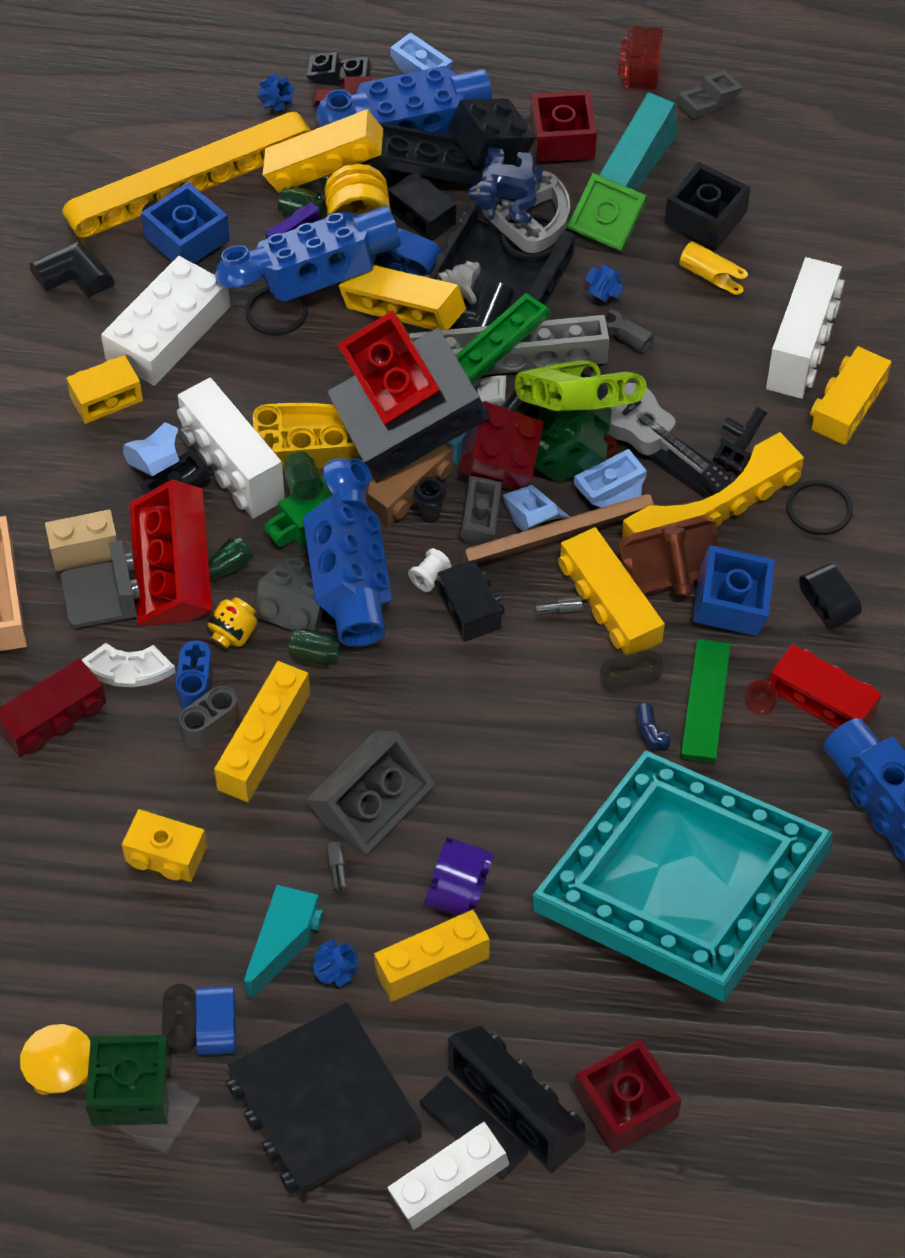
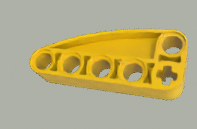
(304, 428)

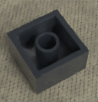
(492, 124)
(707, 205)

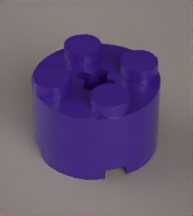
(458, 877)

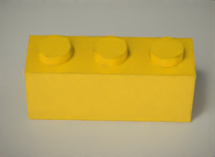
(850, 395)
(431, 955)

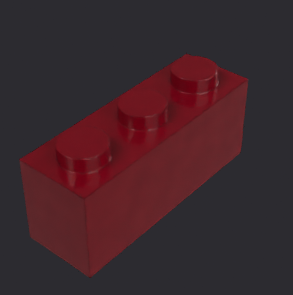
(51, 707)

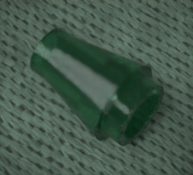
(229, 558)

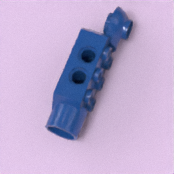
(410, 100)
(312, 254)
(348, 555)
(873, 776)

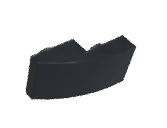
(330, 70)

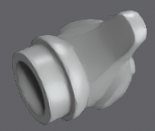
(464, 276)

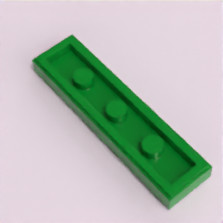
(501, 336)
(705, 701)

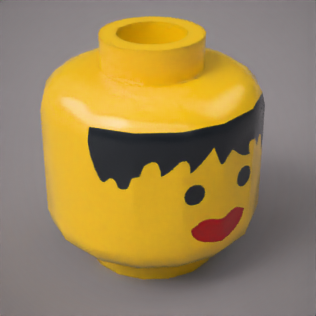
(232, 623)

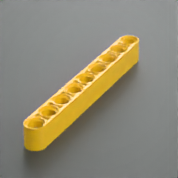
(201, 168)

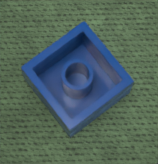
(185, 224)
(733, 590)

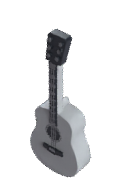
(652, 429)

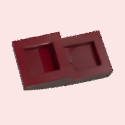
(349, 84)

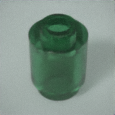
(296, 198)
(302, 476)
(314, 647)

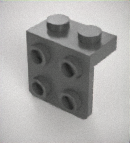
(101, 590)
(288, 597)

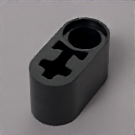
(830, 595)

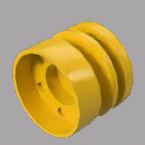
(356, 190)

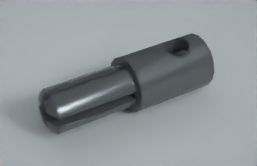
(561, 605)
(337, 864)

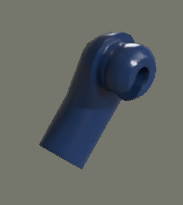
(647, 726)

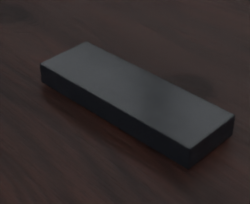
(461, 1114)

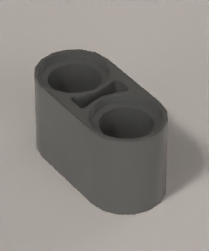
(213, 721)

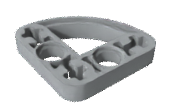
(532, 236)

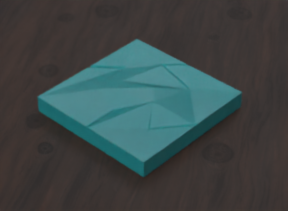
(683, 874)

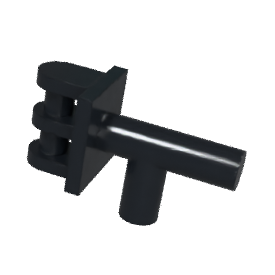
(744, 435)

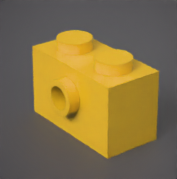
(164, 846)

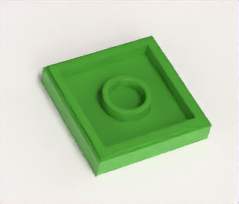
(607, 212)

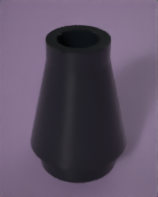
(429, 497)

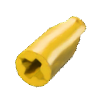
(712, 267)

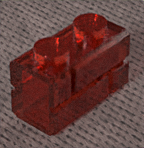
(642, 57)

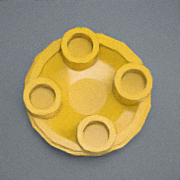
(56, 1059)

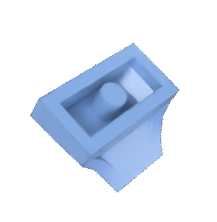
(415, 55)
(154, 452)
(612, 480)
(531, 508)

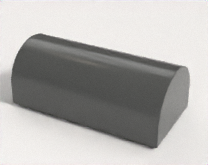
(480, 510)

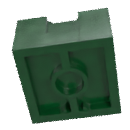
(572, 441)
(128, 1080)

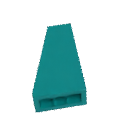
(643, 142)

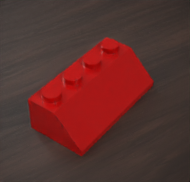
(170, 554)

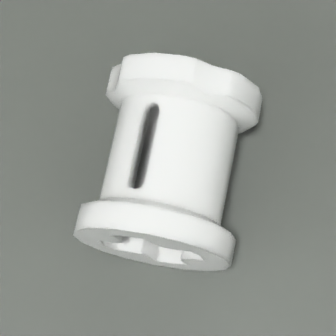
(426, 573)

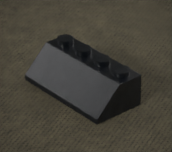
(515, 1096)

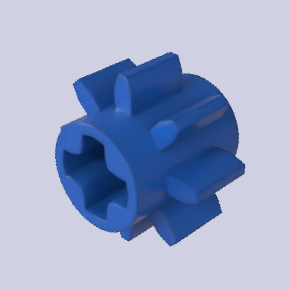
(276, 92)
(604, 282)
(335, 963)

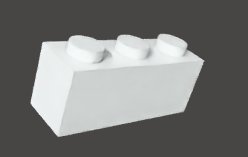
(448, 1175)

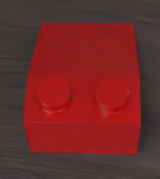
(389, 367)

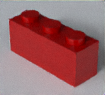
(823, 688)

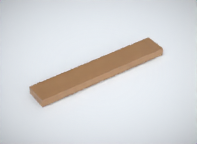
(556, 530)

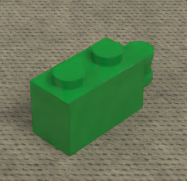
(291, 518)

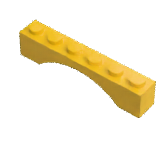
(771, 467)

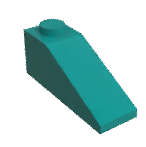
(284, 935)

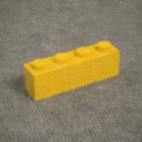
(323, 151)
(412, 297)
(611, 592)
(262, 731)

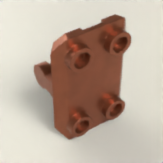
(669, 554)

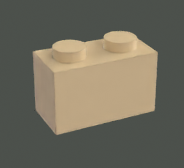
(81, 539)

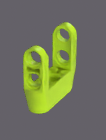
(569, 391)

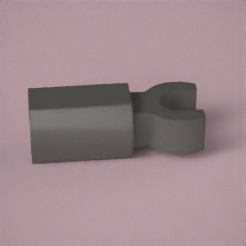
(629, 332)

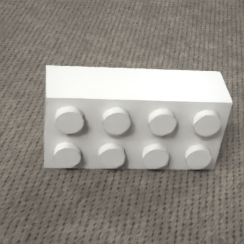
(166, 319)
(805, 328)
(231, 448)

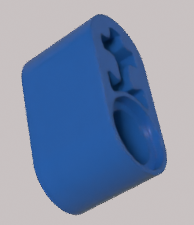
(413, 256)
(192, 679)
(215, 1020)

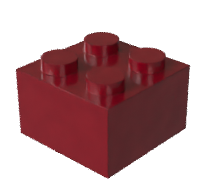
(563, 126)
(502, 447)
(627, 1095)

